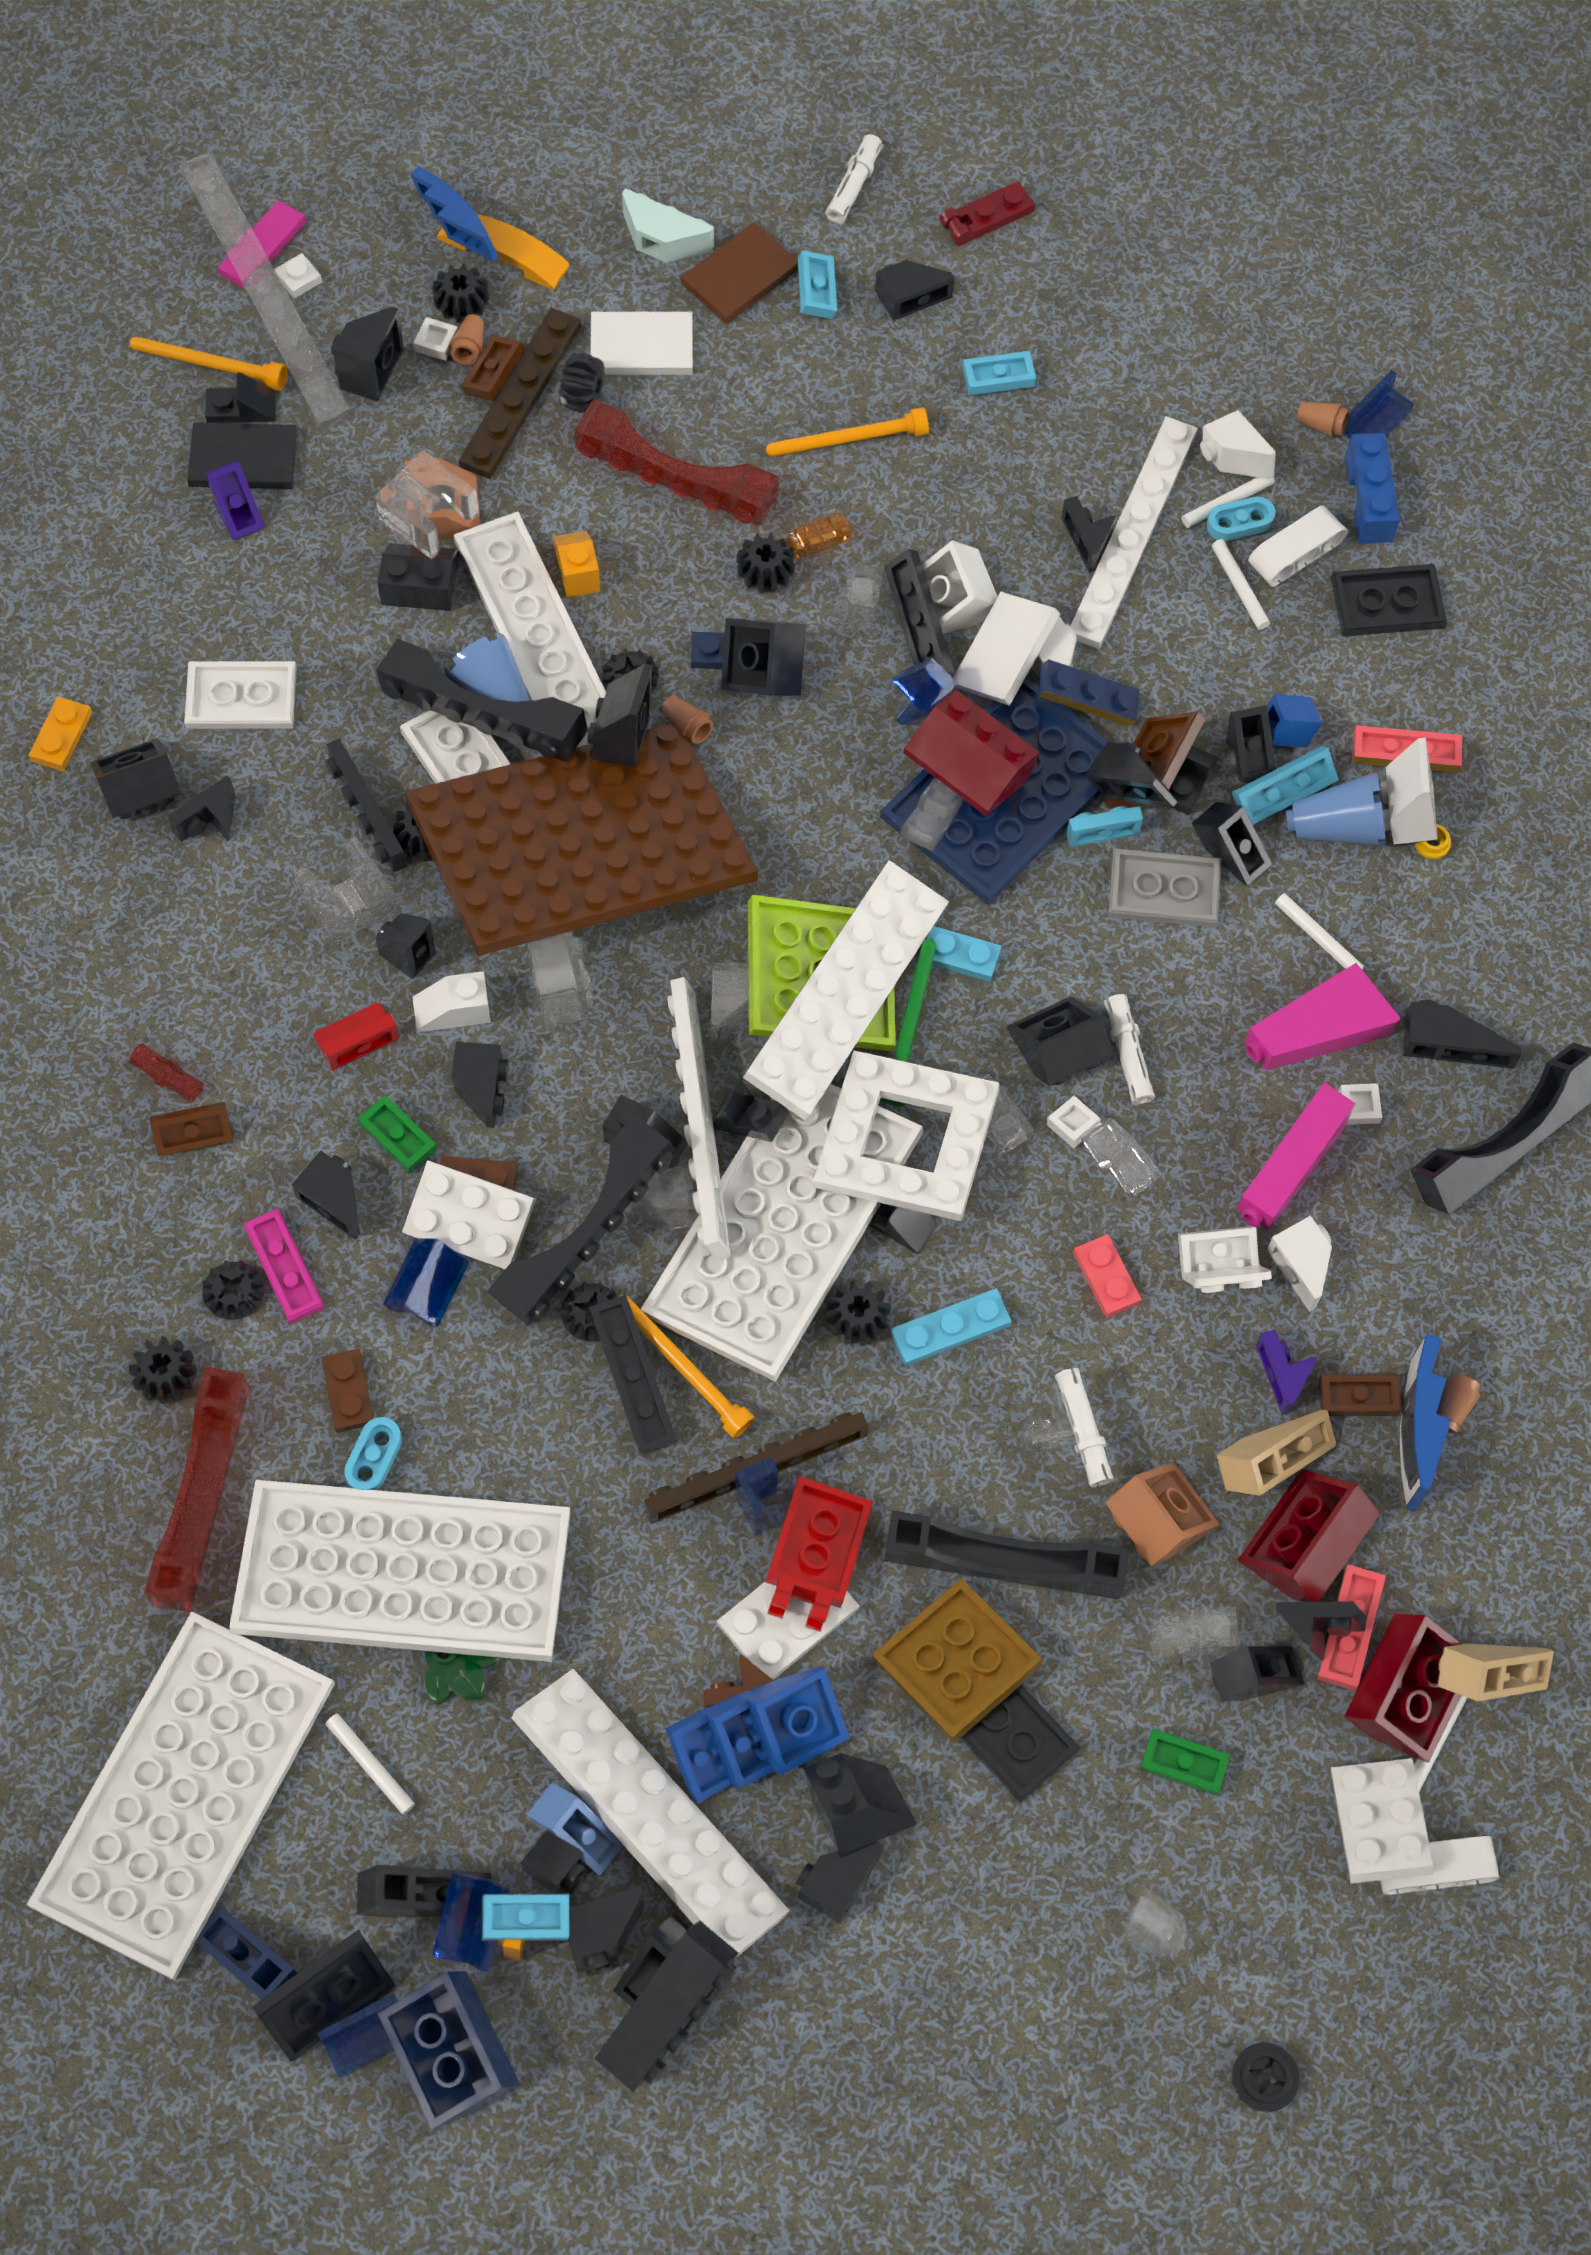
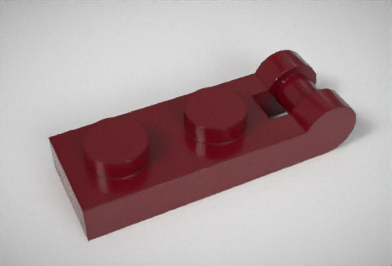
(987, 213)

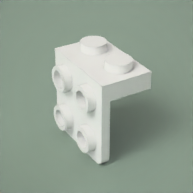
(1221, 1258)

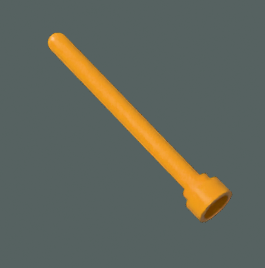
(272, 374)
(912, 423)
(735, 1418)

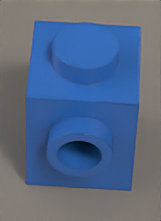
(1292, 720)

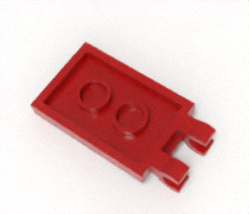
(817, 1549)

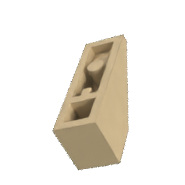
(1275, 1454)
(1494, 1670)

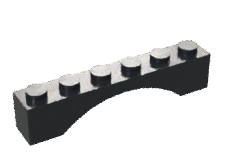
(542, 724)
(1455, 1175)
(532, 1282)
(1060, 1566)

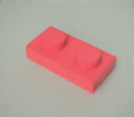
(1107, 1276)

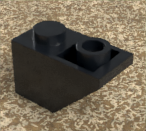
(477, 1078)
(555, 1864)

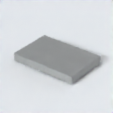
(1164, 887)

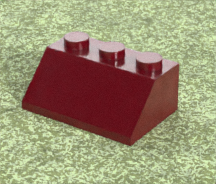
(971, 752)
(1310, 1535)
(1400, 1689)

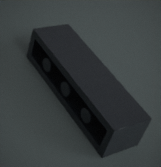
(667, 2005)

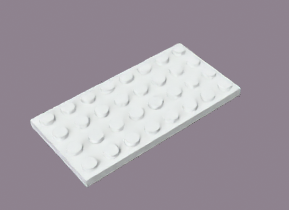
(782, 1243)
(401, 1570)
(181, 1795)

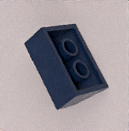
(448, 2049)

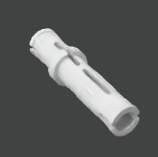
(859, 168)
(1125, 1035)
(1089, 1442)

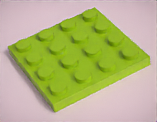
(783, 952)

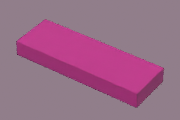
(273, 234)
(283, 1266)

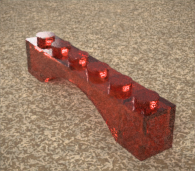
(736, 489)
(186, 1539)

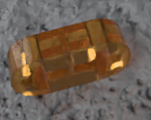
(819, 535)

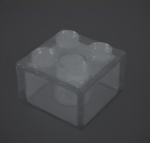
(560, 980)

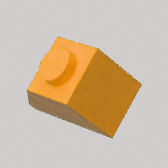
(577, 563)

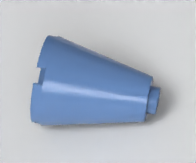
(489, 670)
(1341, 814)

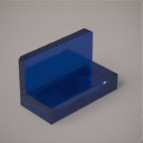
(1379, 410)
(925, 687)
(426, 1280)
(754, 1485)
(461, 1922)
(358, 2038)

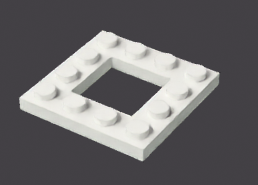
(936, 1193)

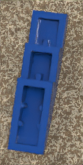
(454, 213)

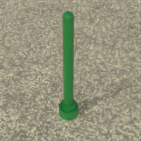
(914, 1006)

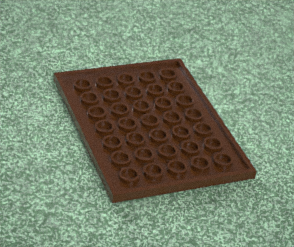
(578, 840)

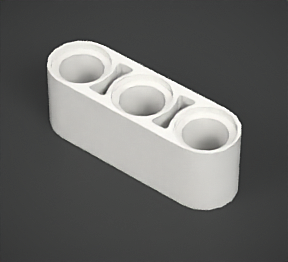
(1297, 544)
(1455, 1864)

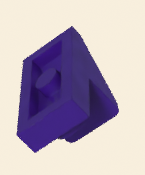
(234, 500)
(1284, 1378)

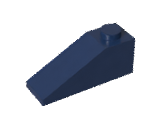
(244, 1954)

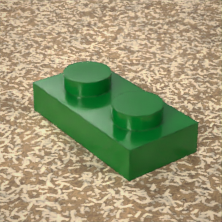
(397, 1134)
(1184, 1762)

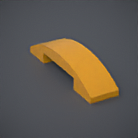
(522, 251)

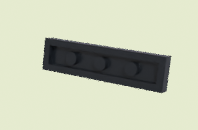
(917, 610)
(370, 818)
(632, 1374)

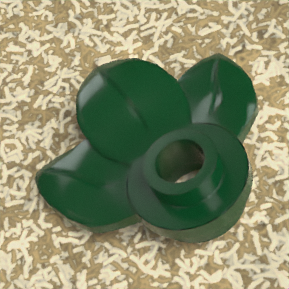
(456, 1674)

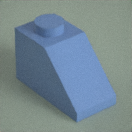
(577, 1824)

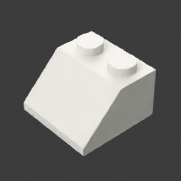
(959, 586)
(1410, 796)

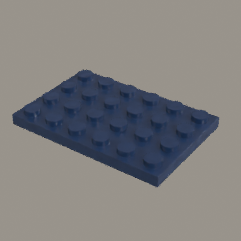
(996, 848)

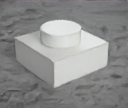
(298, 275)
(435, 338)
(1367, 1106)
(1073, 1121)

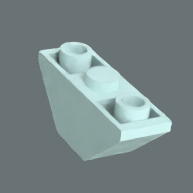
(664, 230)

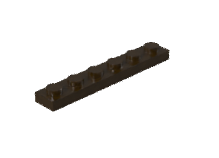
(520, 393)
(805, 1446)

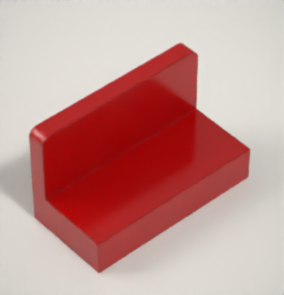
(356, 1035)

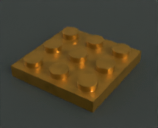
(957, 1660)

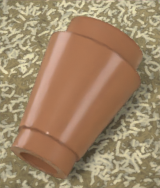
(468, 341)
(1324, 417)
(688, 719)
(1458, 1399)

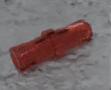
(166, 1072)

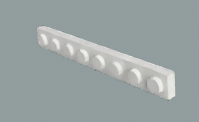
(1132, 532)
(700, 1131)

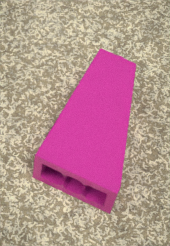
(1323, 1021)
(1296, 1157)

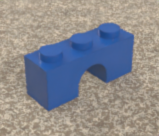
(1371, 473)

